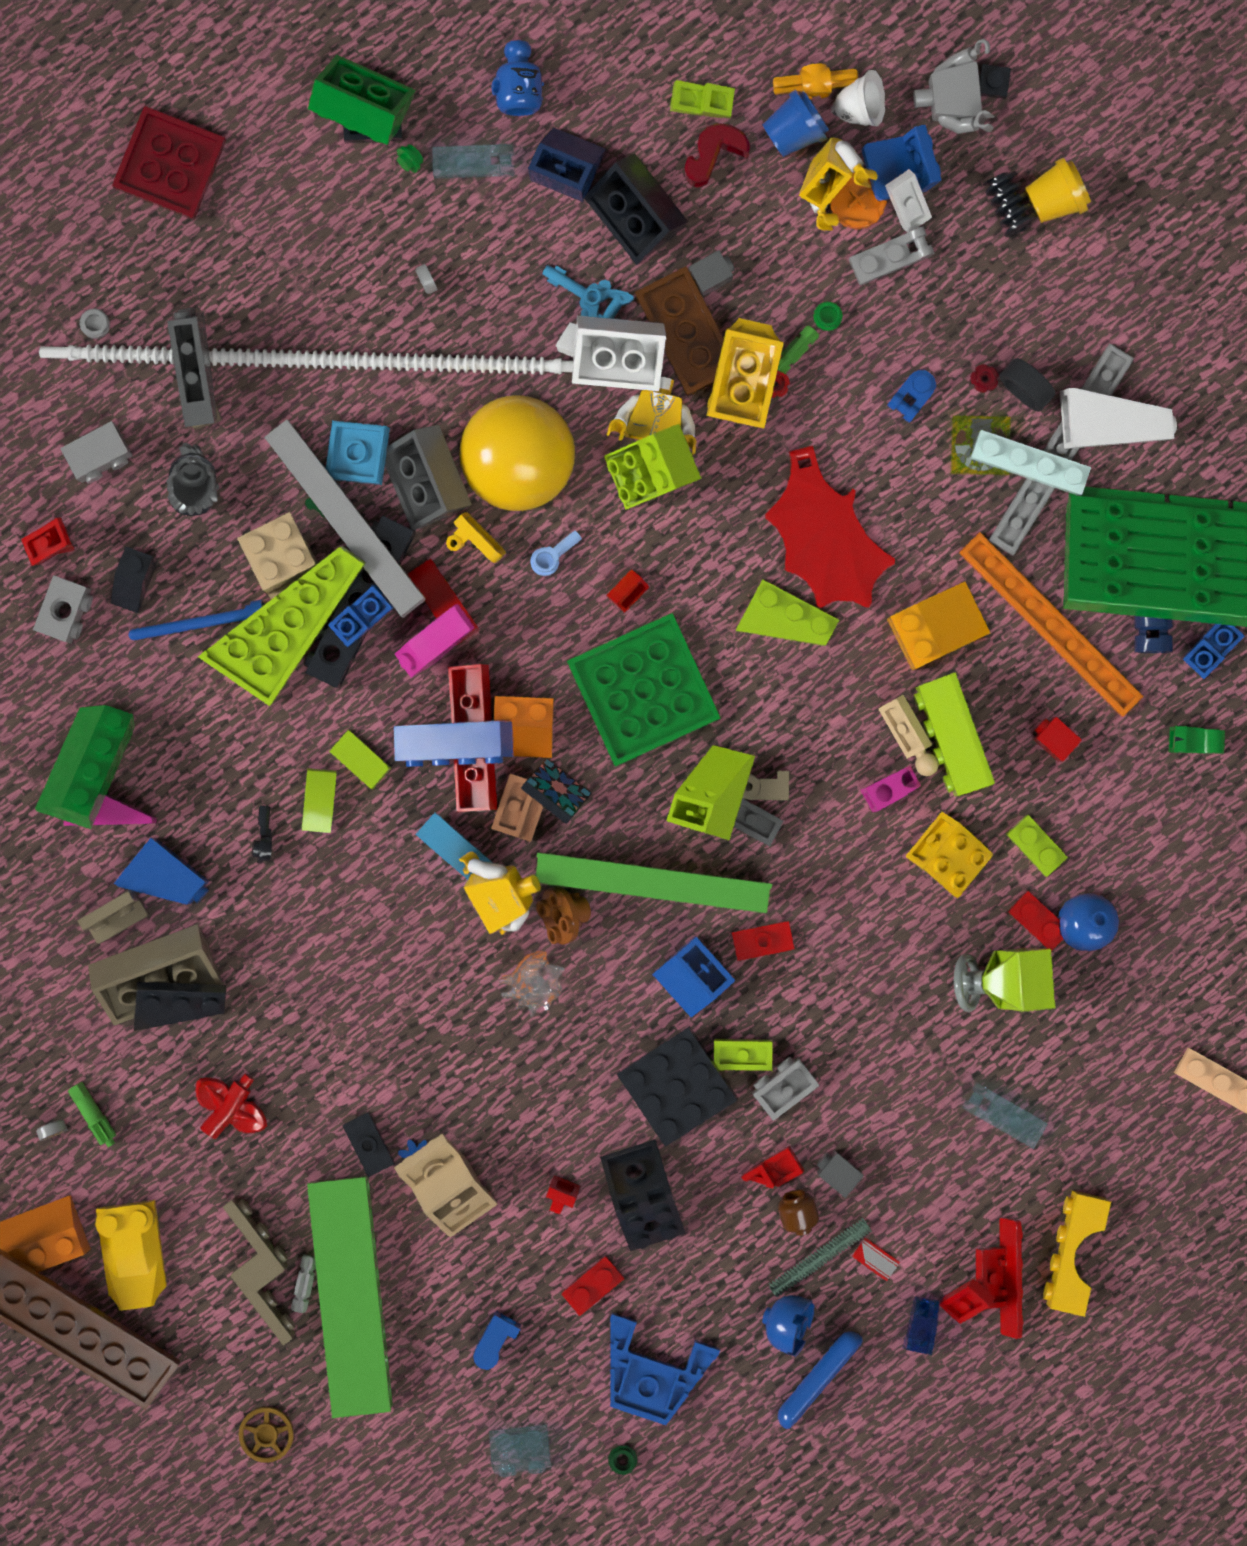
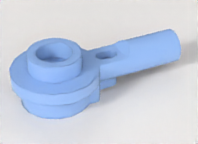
(546, 559)

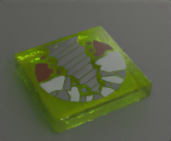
(963, 439)

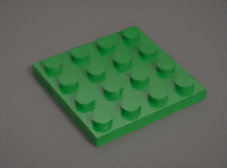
(643, 689)

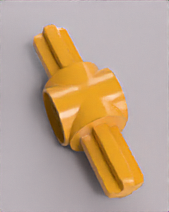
(815, 81)

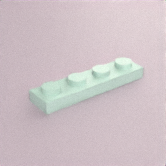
(1030, 463)

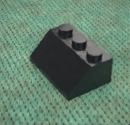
(635, 208)

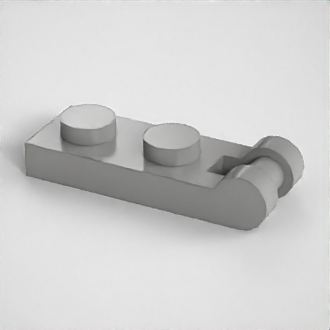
(890, 256)

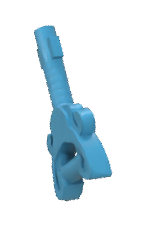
(591, 296)

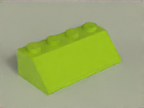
(954, 735)

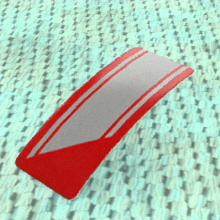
(875, 1259)

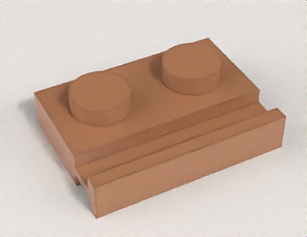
(517, 811)

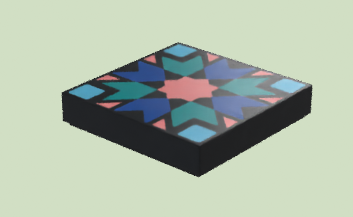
(556, 791)

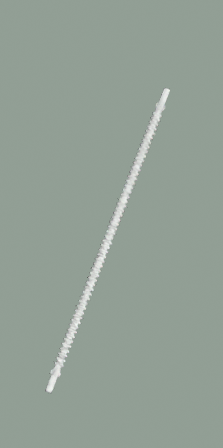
(77, 353)

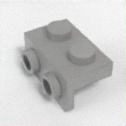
(784, 1088)

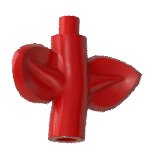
(229, 1106)

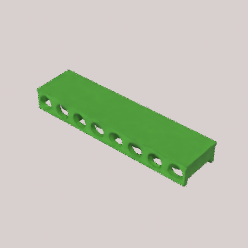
(653, 882)
(350, 1296)

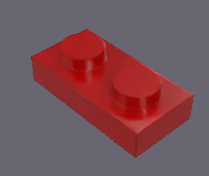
(1037, 920)
(592, 1285)
(966, 1301)

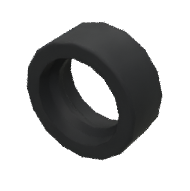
(1027, 384)

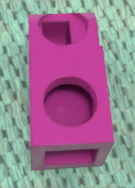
(890, 789)

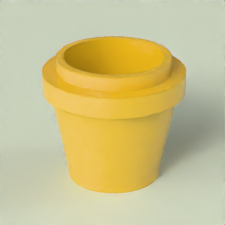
(1058, 192)

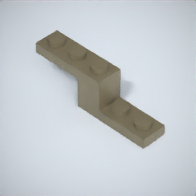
(260, 1269)

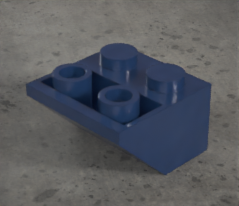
(566, 164)

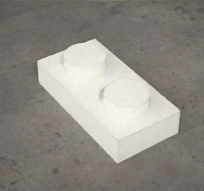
(908, 201)

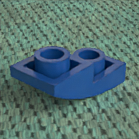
(361, 616)
(1213, 648)

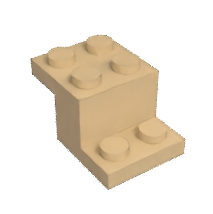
(277, 554)
(445, 1185)

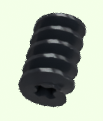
(1009, 203)

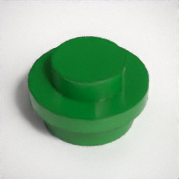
(409, 158)
(827, 316)

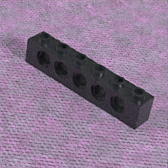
(316, 662)

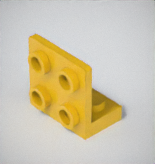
(950, 854)

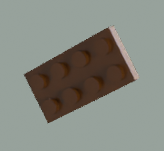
(692, 335)

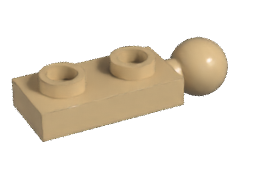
(909, 734)

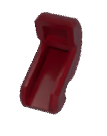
(709, 144)

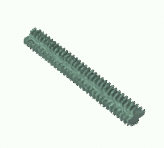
(819, 1258)

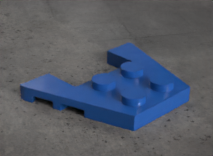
(647, 1384)

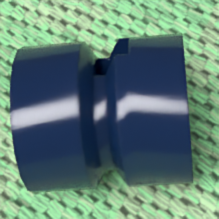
(1143, 644)

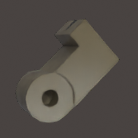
(768, 788)

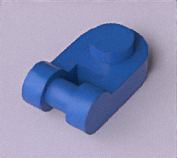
(920, 387)

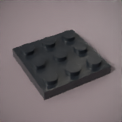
(677, 1086)

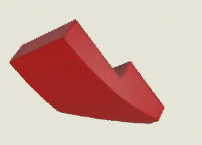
(776, 1169)

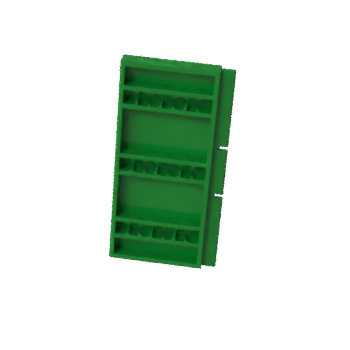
(1156, 556)

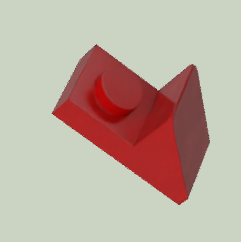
(47, 542)

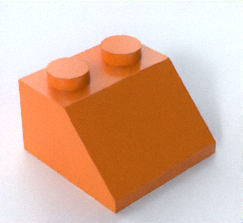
(530, 724)

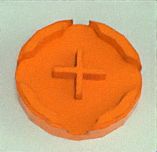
(857, 206)

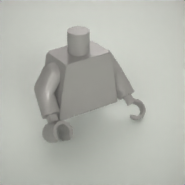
(956, 93)

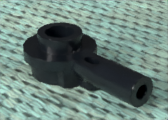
(263, 846)

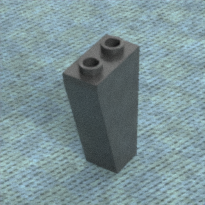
(192, 366)

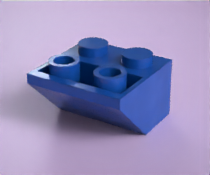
(693, 977)

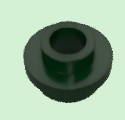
(626, 1468)

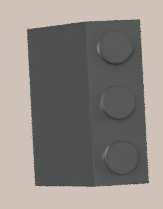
(425, 477)

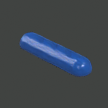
(818, 1378)

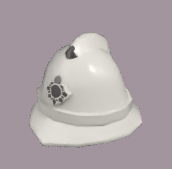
(861, 101)

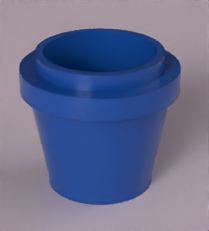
(795, 124)

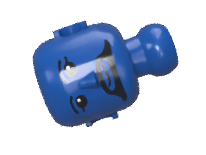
(518, 82)

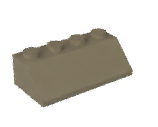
(170, 959)

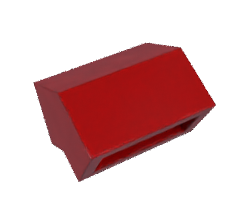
(627, 591)

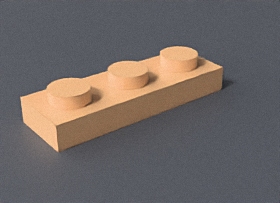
(1213, 1079)

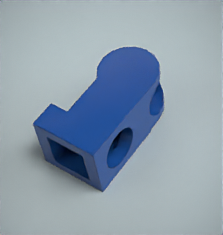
(489, 1346)

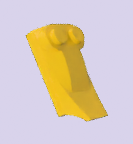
(745, 374)
(132, 1253)

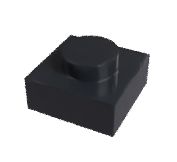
(994, 81)

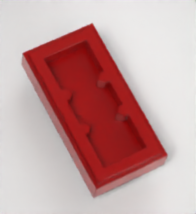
(763, 940)

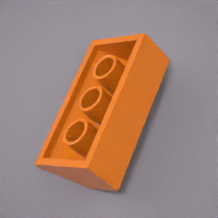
(45, 1235)

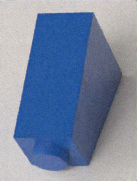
(163, 875)

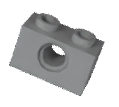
(59, 593)

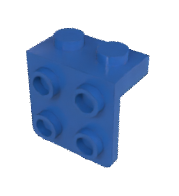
(899, 154)

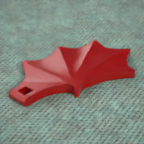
(825, 537)

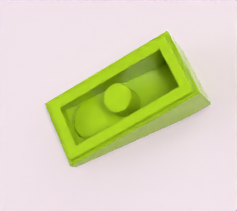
(360, 759)

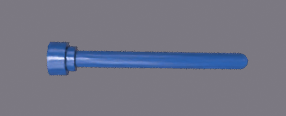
(196, 623)

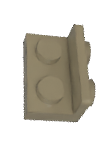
(114, 916)

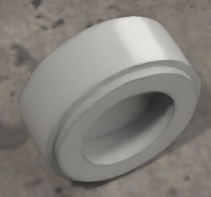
(426, 279)
(94, 323)
(51, 1130)

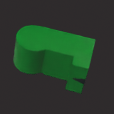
(1196, 740)

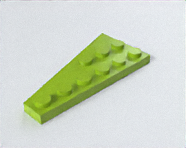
(276, 637)

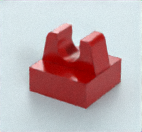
(562, 1193)

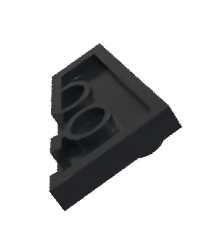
(176, 1002)

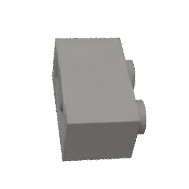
(97, 453)

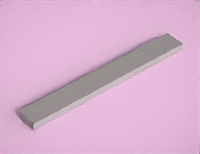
(1034, 495)
(345, 518)

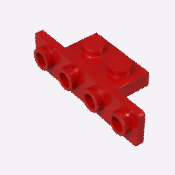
(1001, 1274)

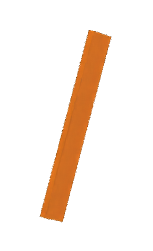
(1051, 624)

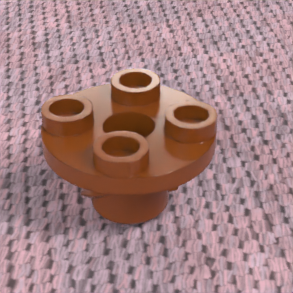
(563, 914)

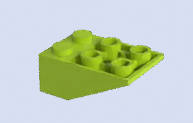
(652, 466)
(712, 793)

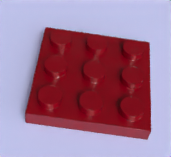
(169, 163)

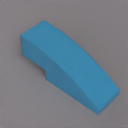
(448, 842)

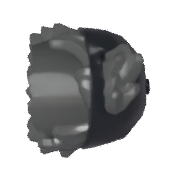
(192, 482)

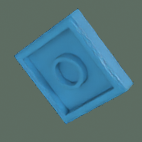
(357, 452)

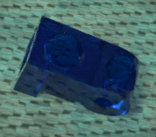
(922, 1326)

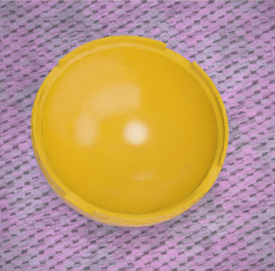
(517, 453)

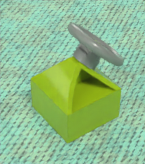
(1013, 980)

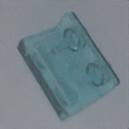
(520, 1450)

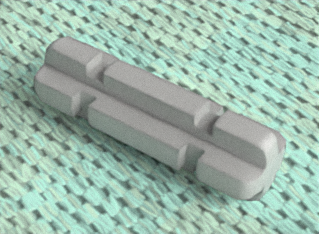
(304, 1284)

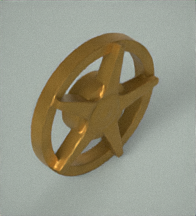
(266, 1434)

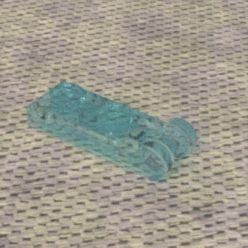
(472, 161)
(1006, 1116)

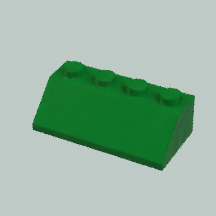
(86, 765)

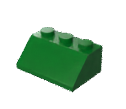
(360, 99)

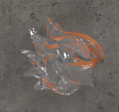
(534, 982)

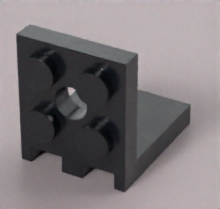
(642, 1197)

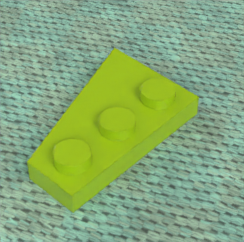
(786, 617)

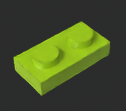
(1036, 845)
(743, 1054)

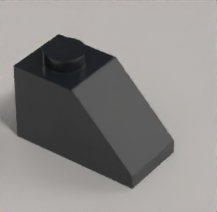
(132, 579)

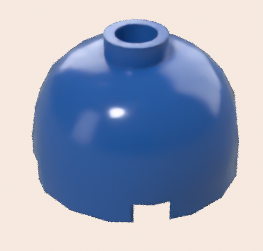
(1088, 922)
(788, 1322)

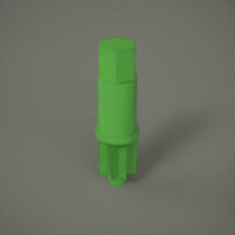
(90, 1111)

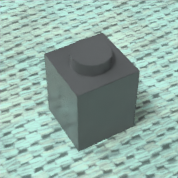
(712, 272)
(839, 1172)

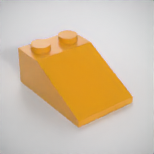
(938, 625)

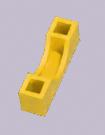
(1084, 1217)

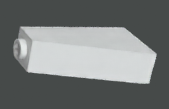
(1105, 420)

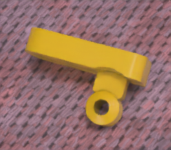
(471, 530)

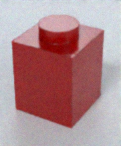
(1056, 738)

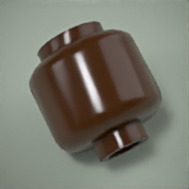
(798, 1212)

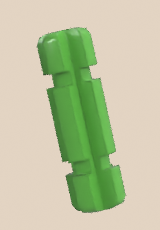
(797, 348)

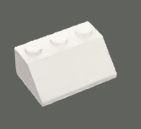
(618, 353)

